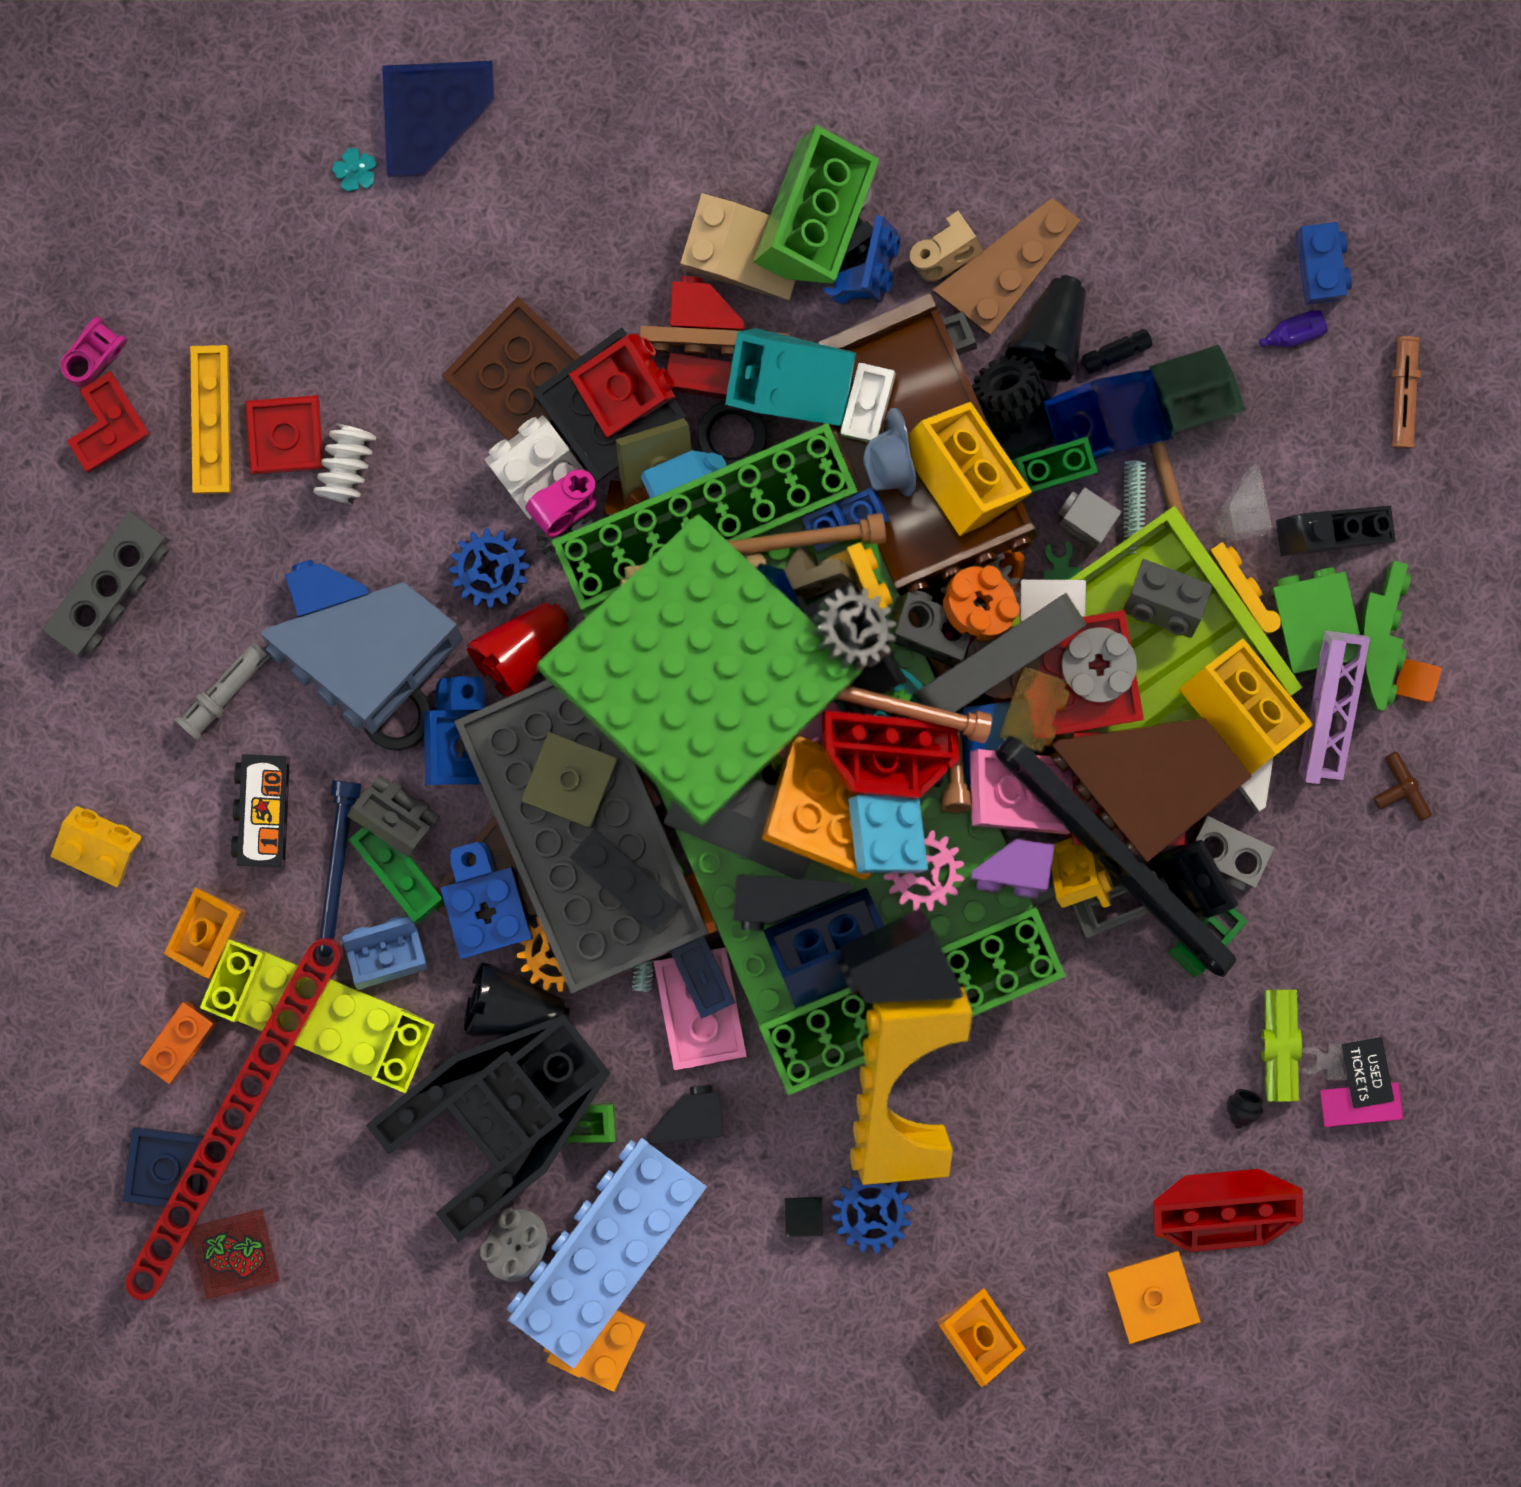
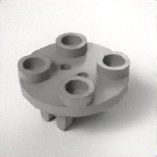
(515, 1245)

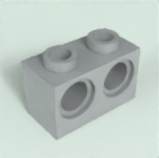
(1088, 517)
(1231, 845)

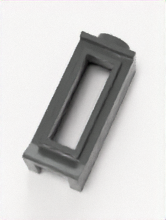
(1087, 917)

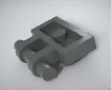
(393, 815)

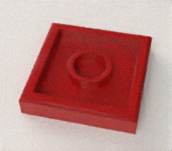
(284, 434)

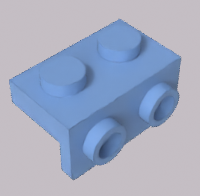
(384, 952)

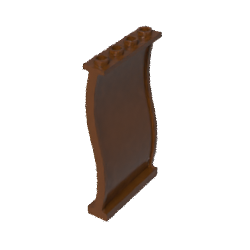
(928, 381)

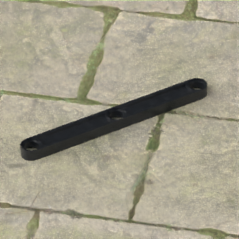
(1115, 856)

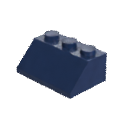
(810, 943)

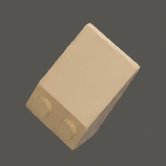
(725, 245)

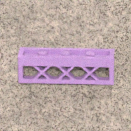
(1325, 705)

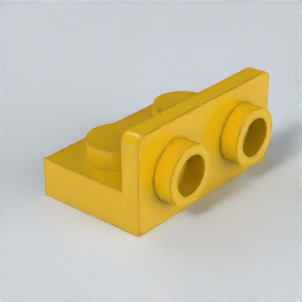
(1079, 875)

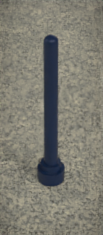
(345, 796)

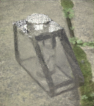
(1245, 509)

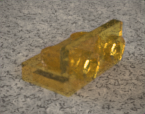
(1034, 708)

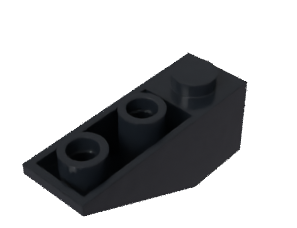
(1335, 530)

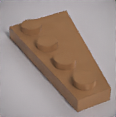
(1004, 271)

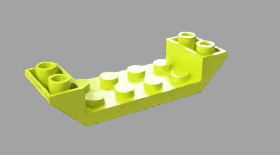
(344, 1026)

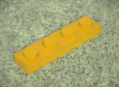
(210, 419)

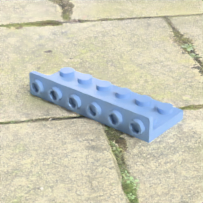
(605, 1252)

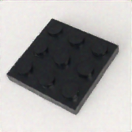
(578, 425)

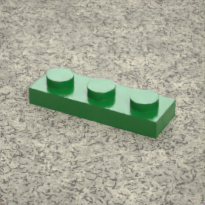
(399, 875)

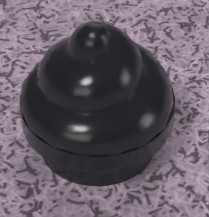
(1244, 1107)

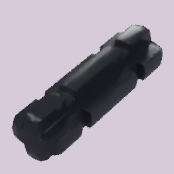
(1117, 351)

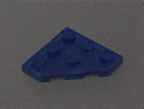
(430, 110)

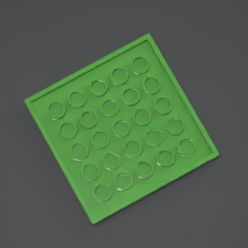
(698, 670)

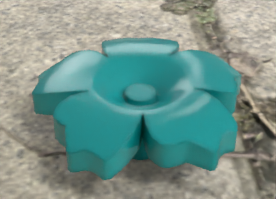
(355, 169)

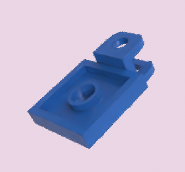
(454, 700)
(480, 885)

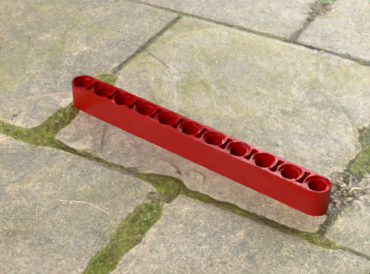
(221, 1131)

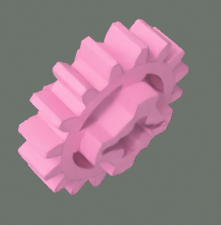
(937, 891)

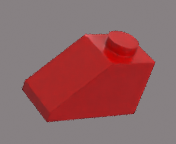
(701, 307)

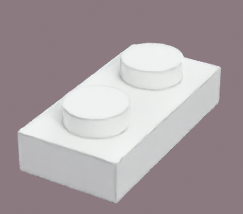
(867, 402)

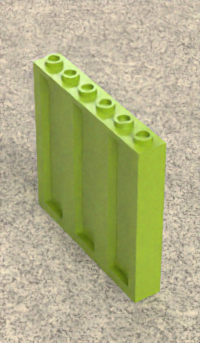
(1164, 658)

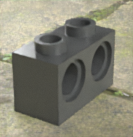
(928, 637)

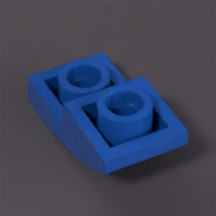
(845, 513)

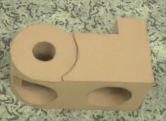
(945, 250)

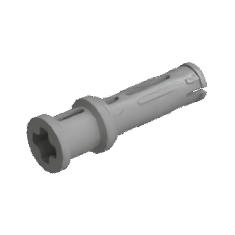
(211, 704)

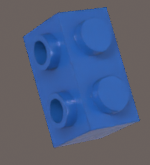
(1322, 263)

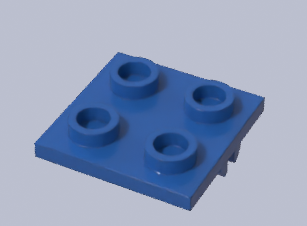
(873, 277)

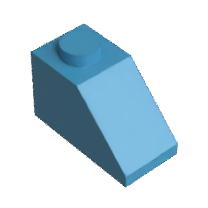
(680, 471)

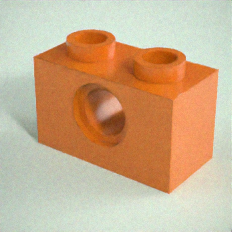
(178, 1042)

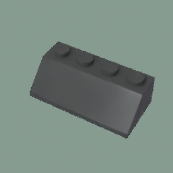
(740, 829)

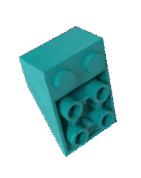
(789, 377)

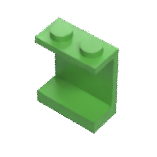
(1311, 608)

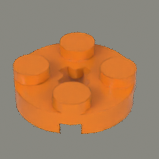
(993, 589)

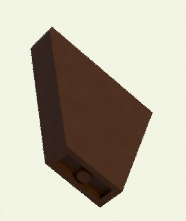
(1152, 778)

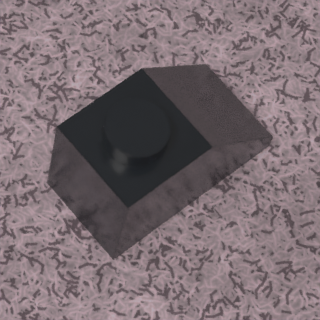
(692, 1117)

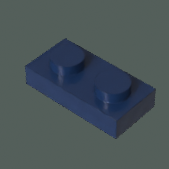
(702, 977)

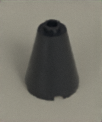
(1053, 330)
(507, 1004)

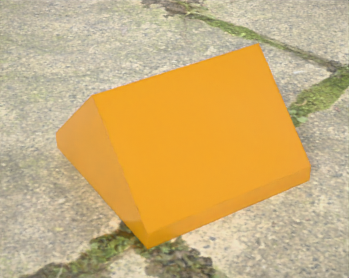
(204, 932)
(981, 1336)

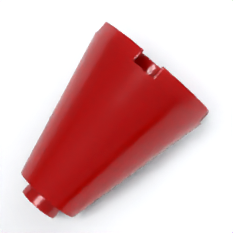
(517, 646)

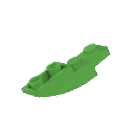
(1384, 651)

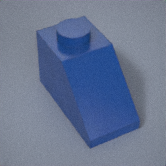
(320, 587)

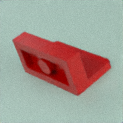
(699, 375)

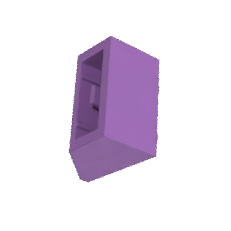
(1018, 866)

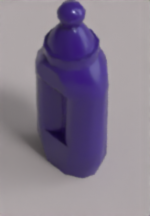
(1297, 330)

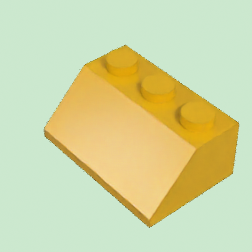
(965, 468)
(1246, 706)

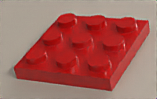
(1087, 715)

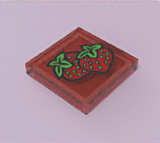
(234, 1253)

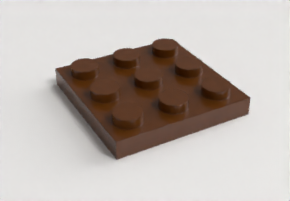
(507, 365)

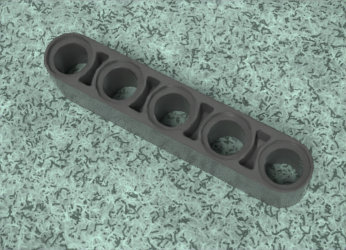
(1002, 656)

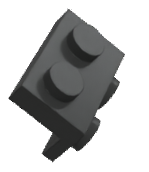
(1167, 599)

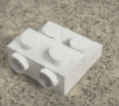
(531, 460)

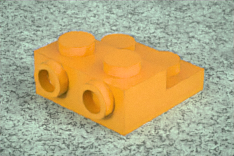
(608, 1353)

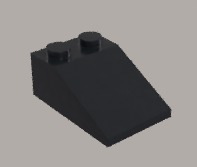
(775, 899)

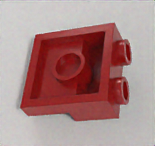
(623, 383)

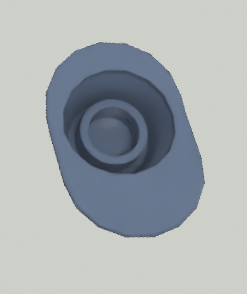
(889, 458)

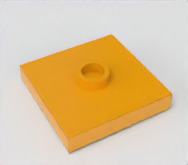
(1153, 1297)

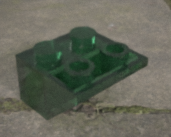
(1197, 390)

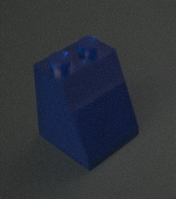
(1114, 412)

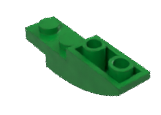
(1056, 465)

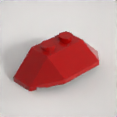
(888, 753)
(1227, 1210)

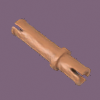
(1406, 348)

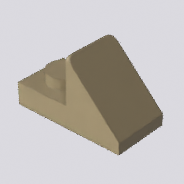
(815, 579)

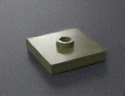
(648, 450)
(569, 780)

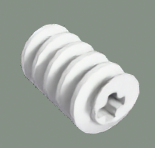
(344, 464)

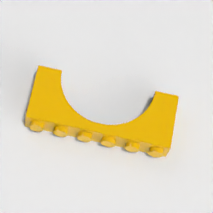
(899, 1034)

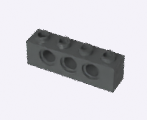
(65, 623)

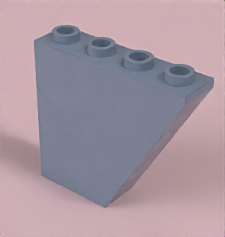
(366, 651)

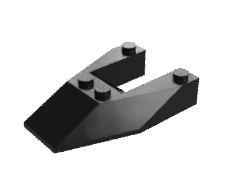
(513, 1100)

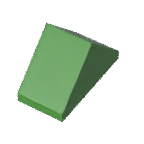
(596, 1125)

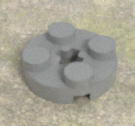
(1115, 679)

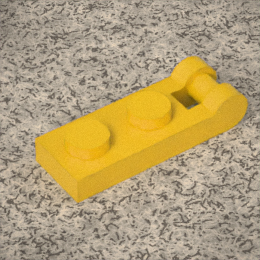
(1247, 589)

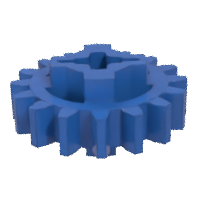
(504, 560)
(861, 1226)

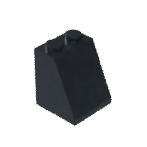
(899, 963)

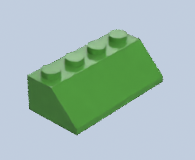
(816, 208)

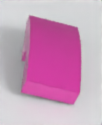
(1339, 1109)

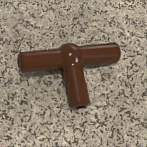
(1406, 786)

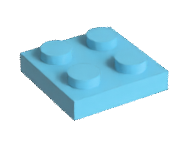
(887, 834)

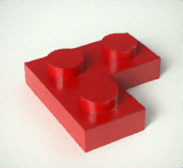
(117, 425)

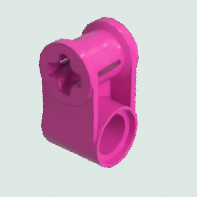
(92, 350)
(562, 503)

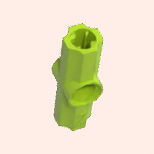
(1282, 1045)

